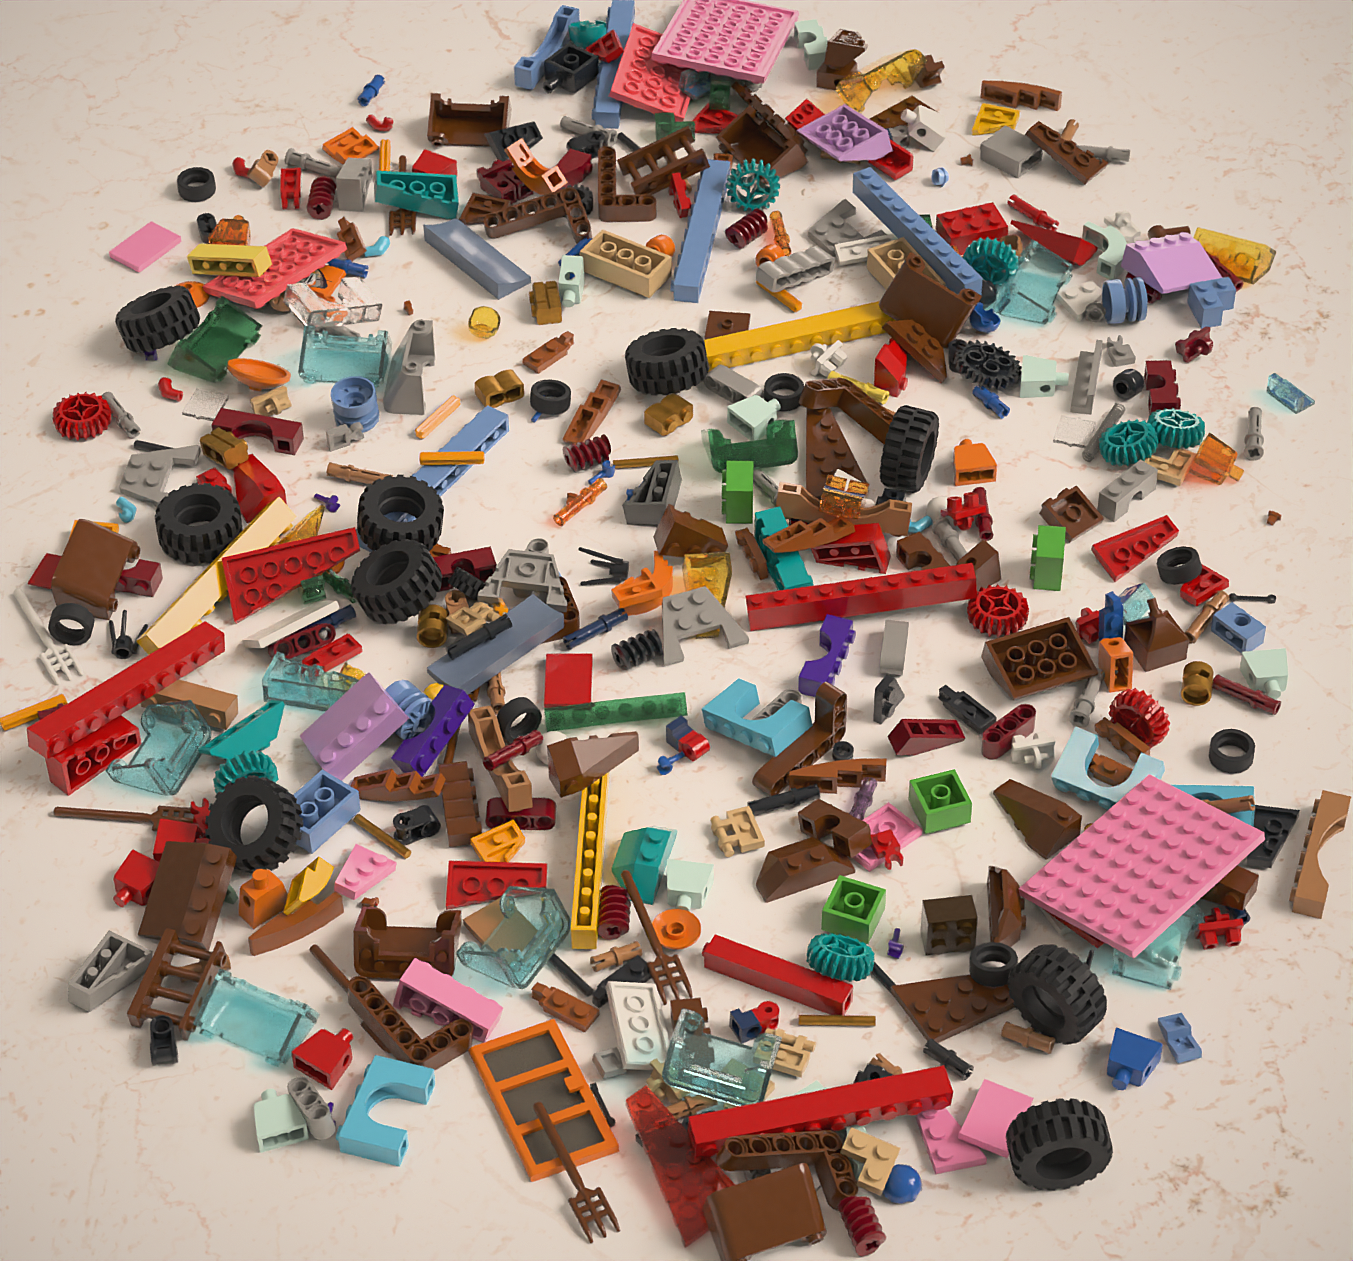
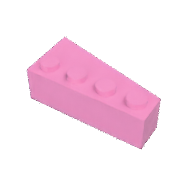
(445, 1000)

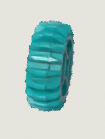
(768, 192)
(992, 260)
(1177, 428)
(1128, 442)
(243, 766)
(840, 957)

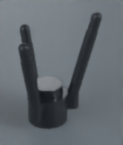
(618, 568)
(123, 645)

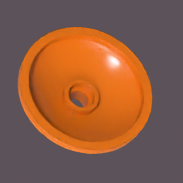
(258, 373)

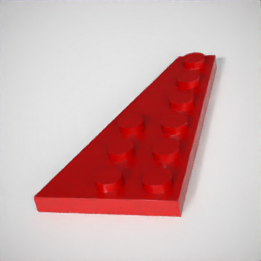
(272, 572)

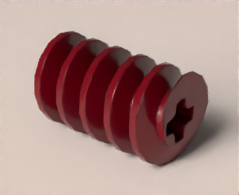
(321, 197)
(747, 228)
(587, 452)
(614, 912)
(861, 1224)

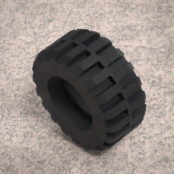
(157, 319)
(666, 361)
(909, 449)
(405, 496)
(194, 505)
(396, 581)
(281, 828)
(1057, 994)
(1059, 1144)

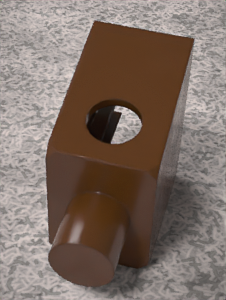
(829, 78)
(985, 564)

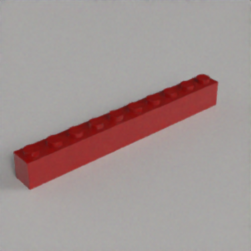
(861, 596)
(125, 690)
(825, 1109)

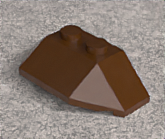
(800, 868)
(1004, 907)

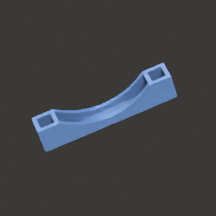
(531, 69)

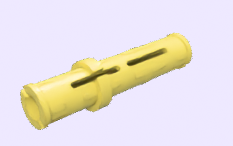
(875, 393)

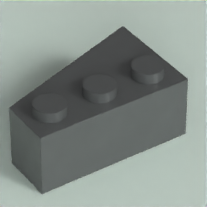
(658, 490)

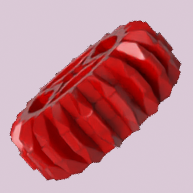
(81, 416)
(998, 610)
(1140, 716)

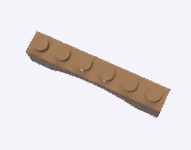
(799, 504)
(510, 782)
(1312, 887)

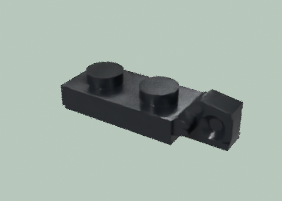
(966, 709)
(633, 971)

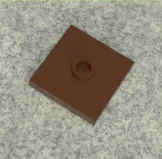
(726, 323)

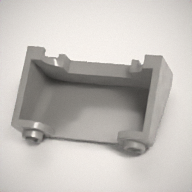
(404, 381)

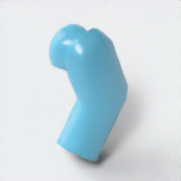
(379, 247)
(128, 509)
(920, 525)

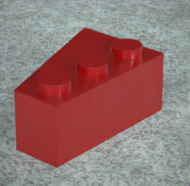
(861, 548)

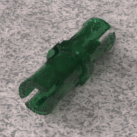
(340, 584)

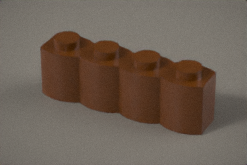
(458, 803)

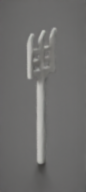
(53, 650)

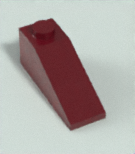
(575, 167)
(924, 735)

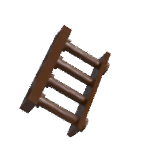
(660, 178)
(161, 967)

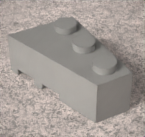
(353, 184)
(107, 971)

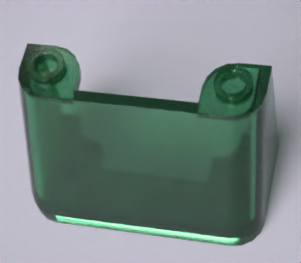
(215, 341)
(776, 450)

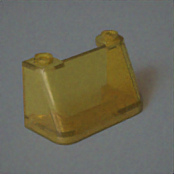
(896, 68)

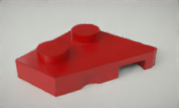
(607, 47)
(712, 120)
(677, 189)
(1203, 586)

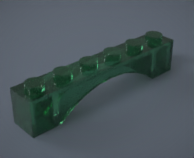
(615, 711)

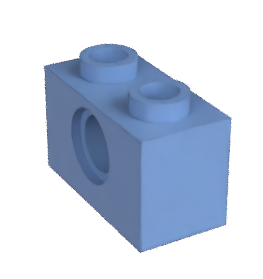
(1238, 628)

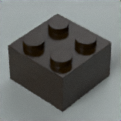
(948, 925)

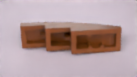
(1024, 94)
(592, 413)
(803, 536)
(839, 774)
(403, 787)
(289, 928)

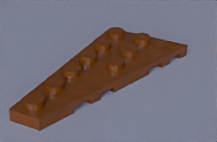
(767, 114)
(826, 451)
(950, 1004)

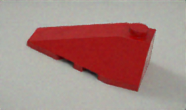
(1068, 247)
(891, 368)
(255, 487)

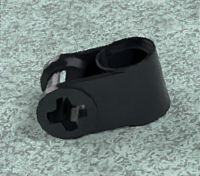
(587, 144)
(417, 824)
(163, 1040)

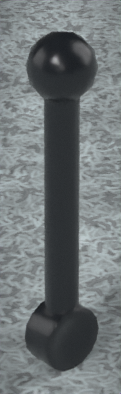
(1270, 599)
(610, 1120)

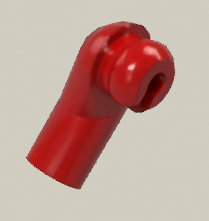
(384, 125)
(239, 167)
(167, 391)

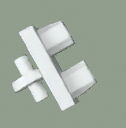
(1124, 225)
(824, 357)
(1034, 750)

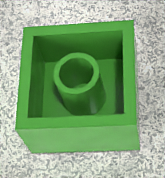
(738, 492)
(1048, 558)
(940, 801)
(853, 909)

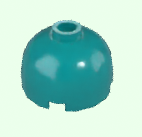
(586, 33)

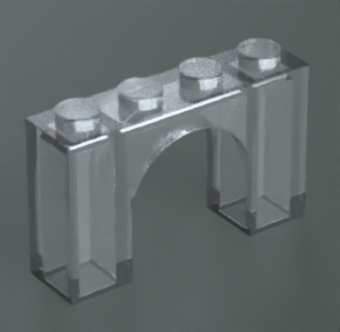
(358, 304)

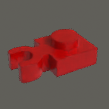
(213, 477)
(199, 815)
(887, 846)

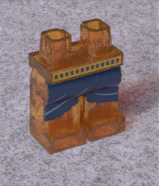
(841, 502)

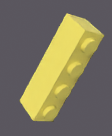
(229, 260)

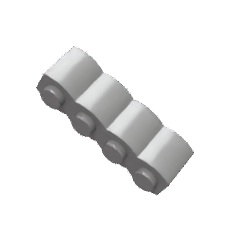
(794, 269)

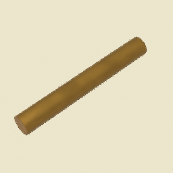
(641, 462)
(382, 836)
(844, 1020)

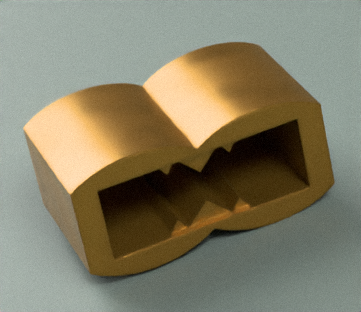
(500, 388)
(668, 414)

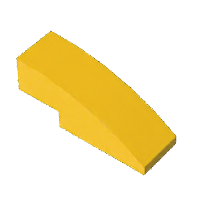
(307, 884)

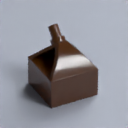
(1156, 639)

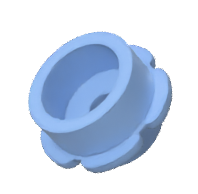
(939, 176)

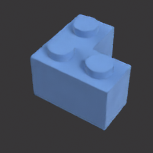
(1210, 299)

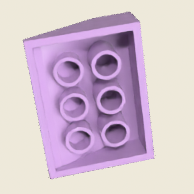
(847, 135)
(1169, 262)
(353, 727)

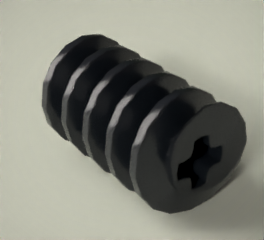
(636, 648)

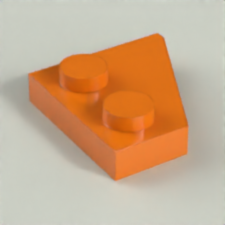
(637, 590)

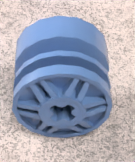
(1124, 300)
(355, 401)
(416, 707)

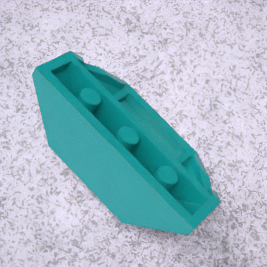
(249, 734)
(645, 856)

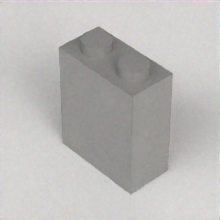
(1010, 152)

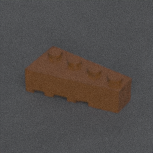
(1234, 888)

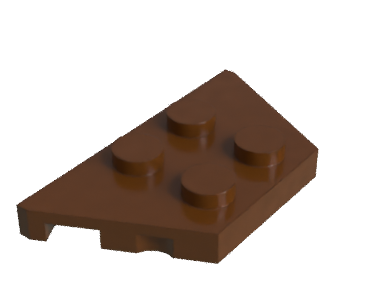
(919, 345)

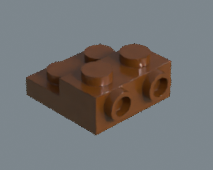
(1072, 511)

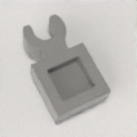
(1120, 353)
(340, 436)
(608, 1063)

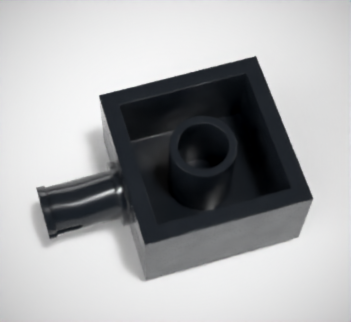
(570, 69)

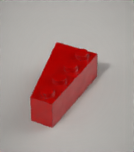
(92, 754)

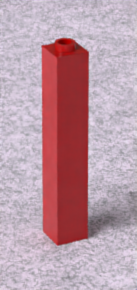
(777, 976)

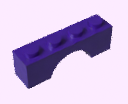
(835, 638)
(421, 751)

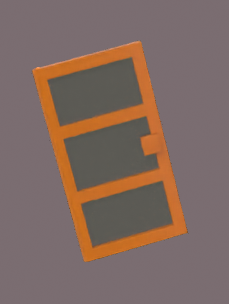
(541, 1068)

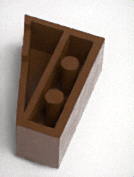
(685, 535)

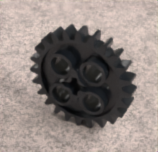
(987, 364)

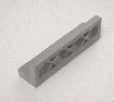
(1086, 380)

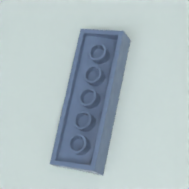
(476, 257)
(532, 625)

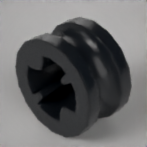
(842, 746)

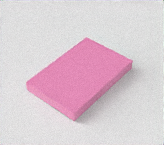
(145, 246)
(884, 819)
(991, 1116)

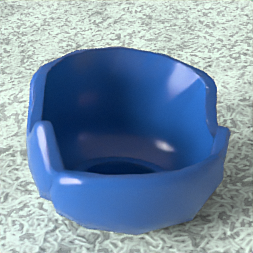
(984, 320)
(902, 1184)

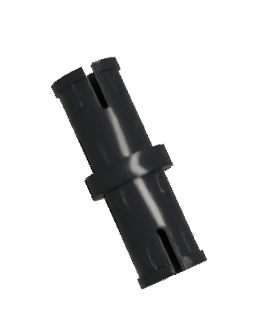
(948, 1059)

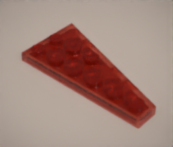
(680, 1175)

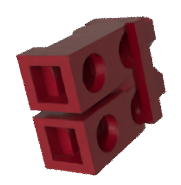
(502, 182)

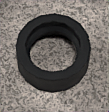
(197, 193)
(784, 381)
(552, 388)
(1180, 574)
(72, 612)
(513, 710)
(1228, 763)
(992, 952)

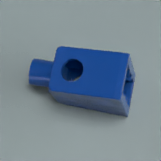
(1132, 1059)

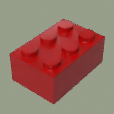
(970, 224)

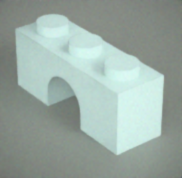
(811, 38)

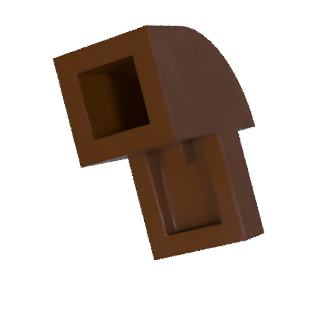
(930, 73)

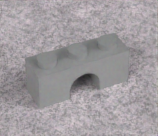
(1136, 481)

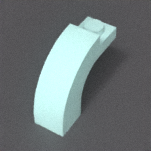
(1111, 243)

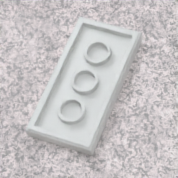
(290, 624)
(638, 1023)

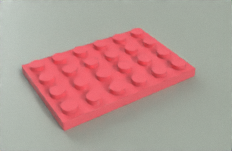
(646, 81)
(292, 258)

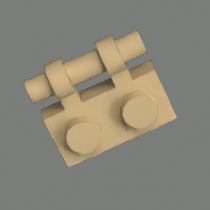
(471, 619)
(745, 831)
(792, 1059)

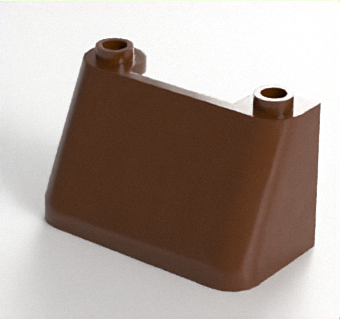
(465, 122)
(752, 138)
(927, 302)
(92, 568)
(390, 950)
(765, 1214)

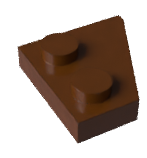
(480, 206)

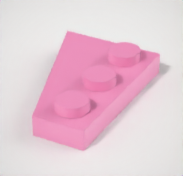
(362, 872)
(941, 1140)

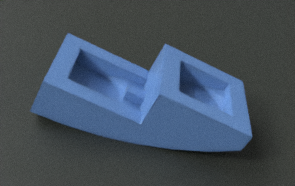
(1179, 1037)

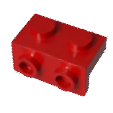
(895, 163)

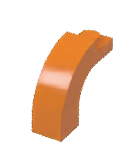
(531, 172)
(664, 576)

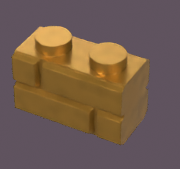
(545, 302)
(224, 448)

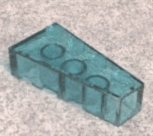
(303, 685)

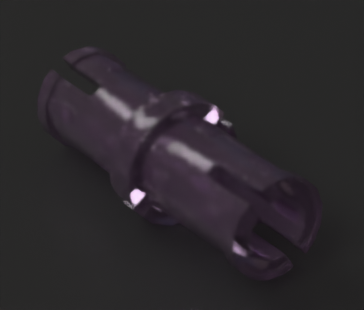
(863, 798)

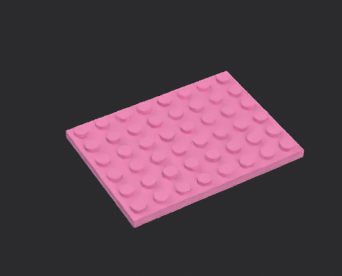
(726, 38)
(1141, 865)

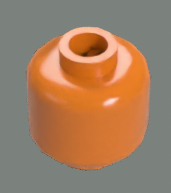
(662, 244)
(769, 253)

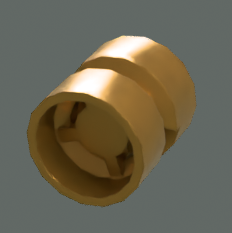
(432, 626)
(1197, 683)

